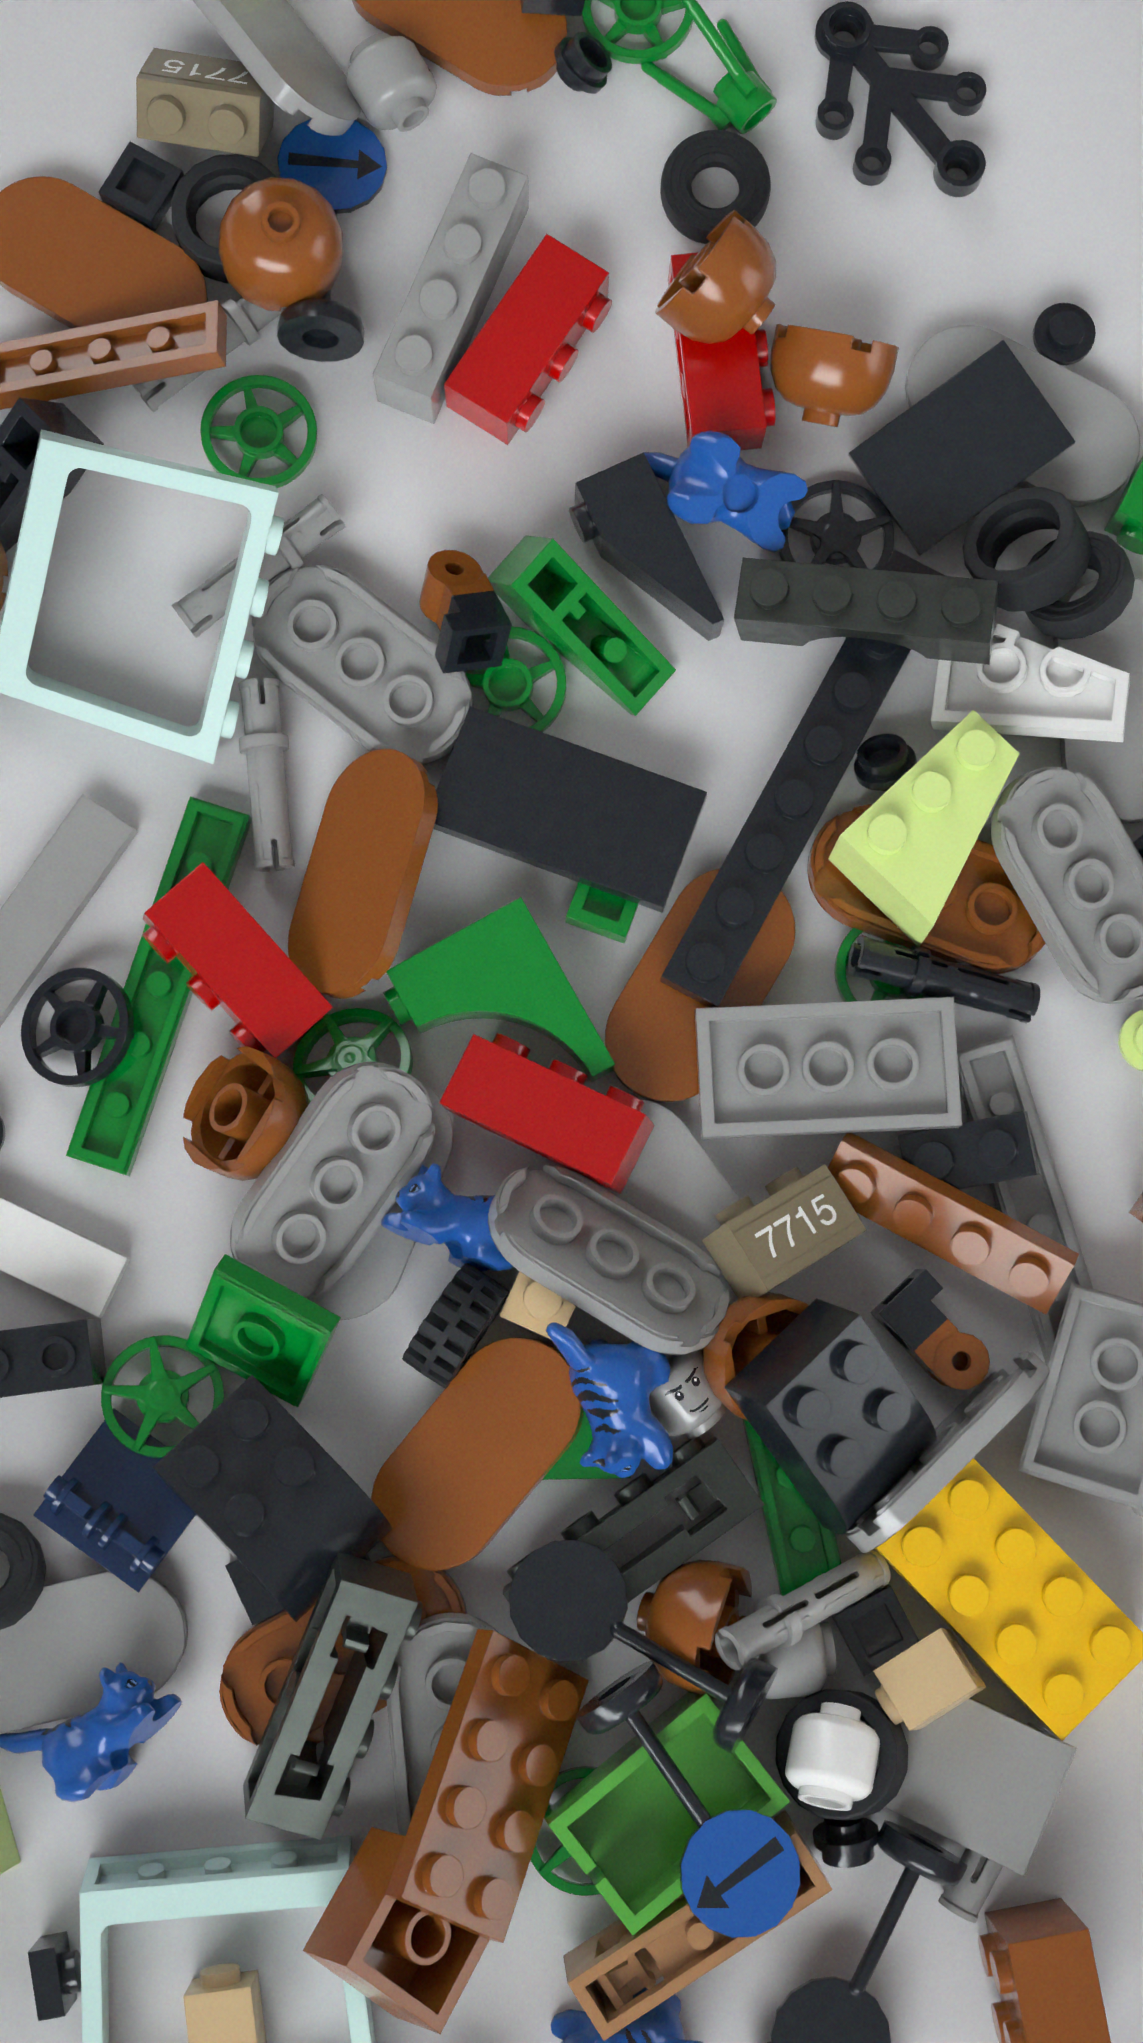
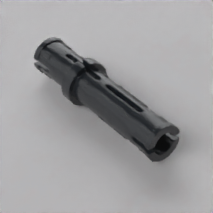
(921, 973)

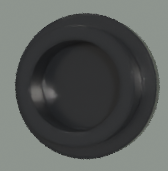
(582, 63)
(1064, 333)
(883, 761)
(846, 1841)

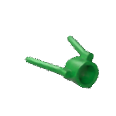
(741, 93)

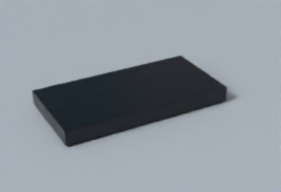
(567, 809)

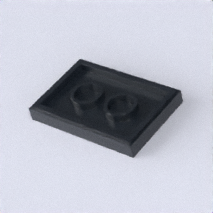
(961, 448)

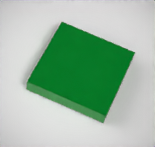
(262, 1330)

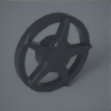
(837, 534)
(77, 1027)

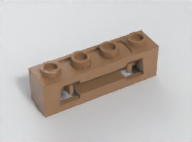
(672, 1945)

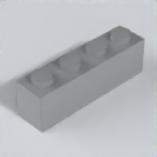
(452, 287)

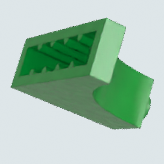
(499, 973)

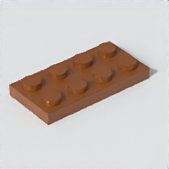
(488, 1786)

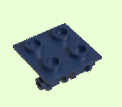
(116, 1506)

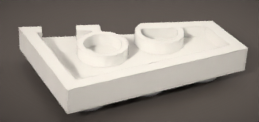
(1033, 692)

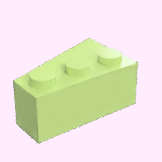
(924, 826)

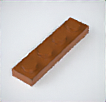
(113, 354)
(951, 1223)

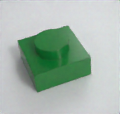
(601, 913)

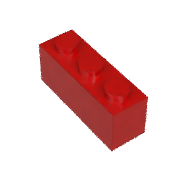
(529, 340)
(724, 382)
(233, 963)
(549, 1110)

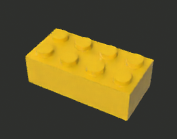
(1016, 1599)

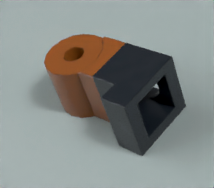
(466, 612)
(929, 1336)

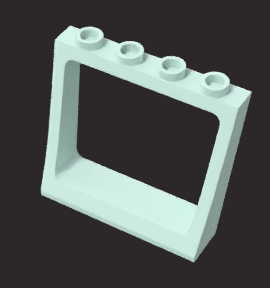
(248, 594)
(203, 1885)

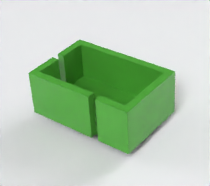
(637, 1824)

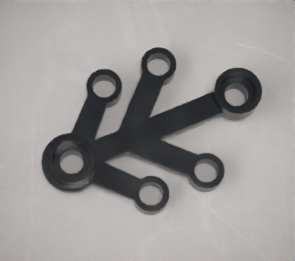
(895, 92)

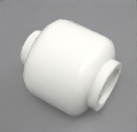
(832, 1757)

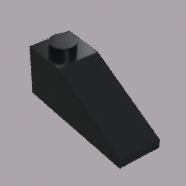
(18, 451)
(643, 541)

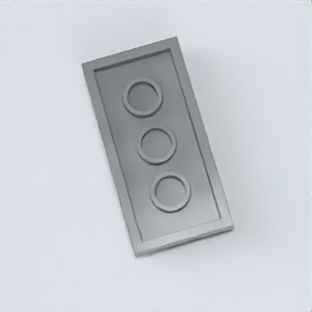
(827, 1068)

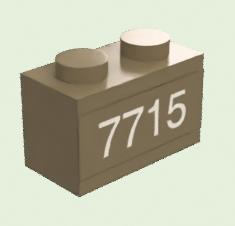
(202, 103)
(783, 1233)

